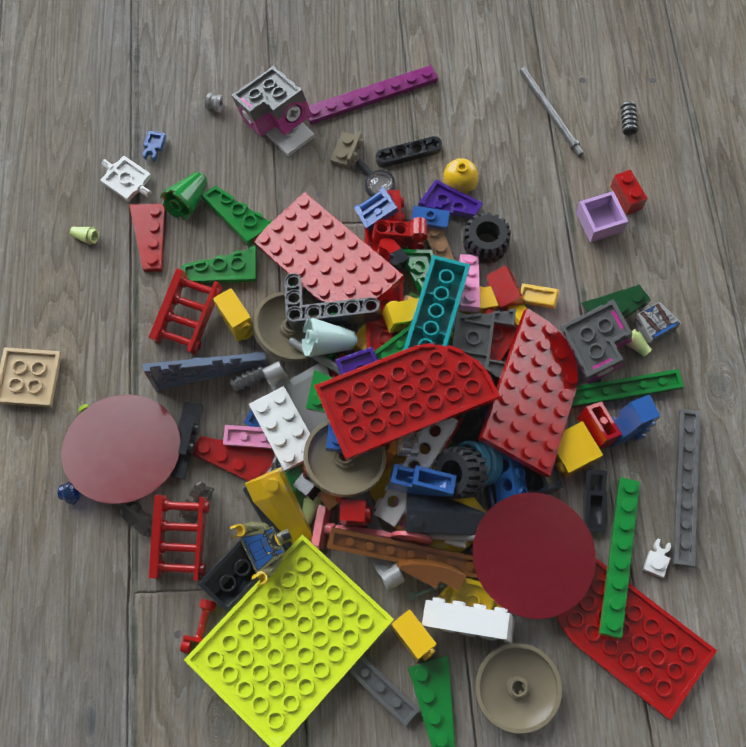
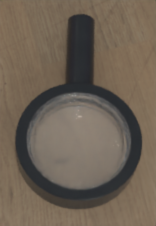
(376, 179)

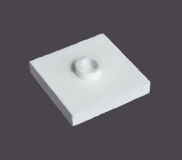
(292, 140)

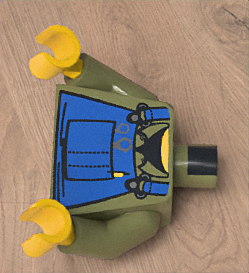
(262, 547)

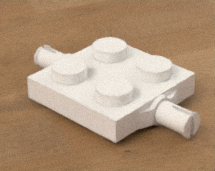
(125, 178)

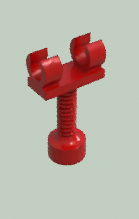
(206, 606)

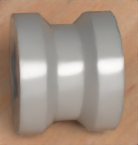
(214, 102)

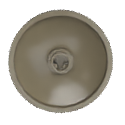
(273, 330)
(334, 474)
(518, 688)

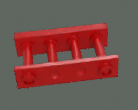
(173, 298)
(159, 546)

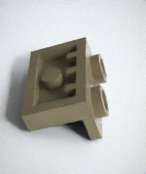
(346, 149)

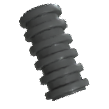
(629, 118)
(247, 379)

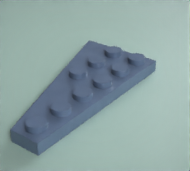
(182, 372)

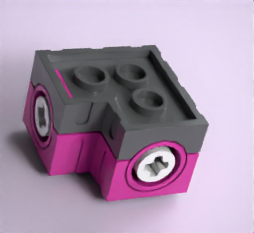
(272, 102)
(596, 338)

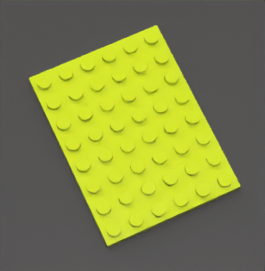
(289, 642)

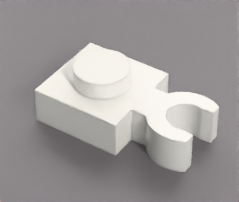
(656, 562)

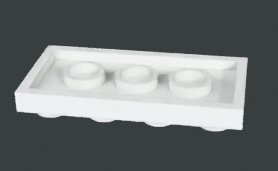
(282, 427)

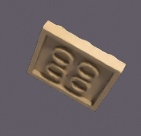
(28, 376)

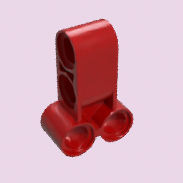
(403, 233)

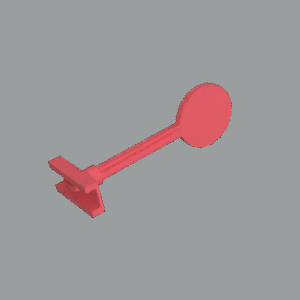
(322, 529)

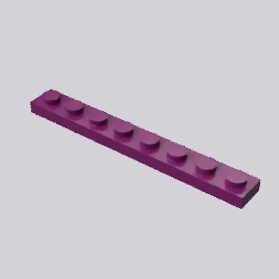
(372, 94)

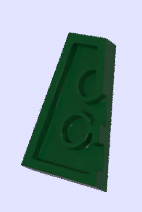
(627, 300)

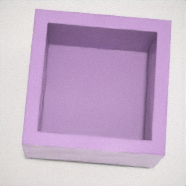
(601, 216)

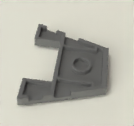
(474, 336)

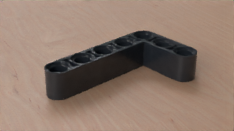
(325, 309)

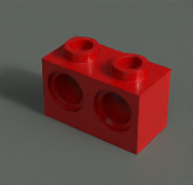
(355, 513)

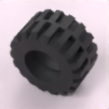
(490, 225)
(472, 466)

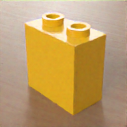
(234, 315)
(576, 450)
(414, 636)

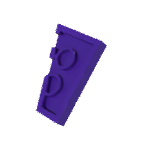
(449, 199)

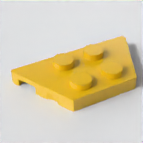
(471, 593)

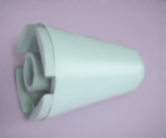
(326, 338)

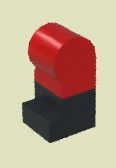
(393, 253)

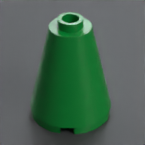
(184, 195)

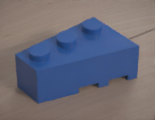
(636, 420)

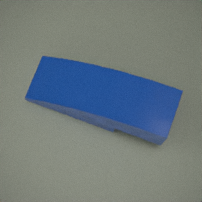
(421, 481)

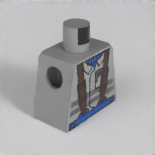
(655, 322)

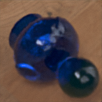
(68, 493)

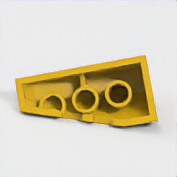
(278, 502)

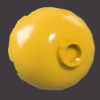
(461, 175)

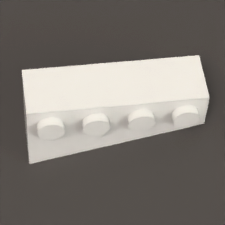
(469, 620)

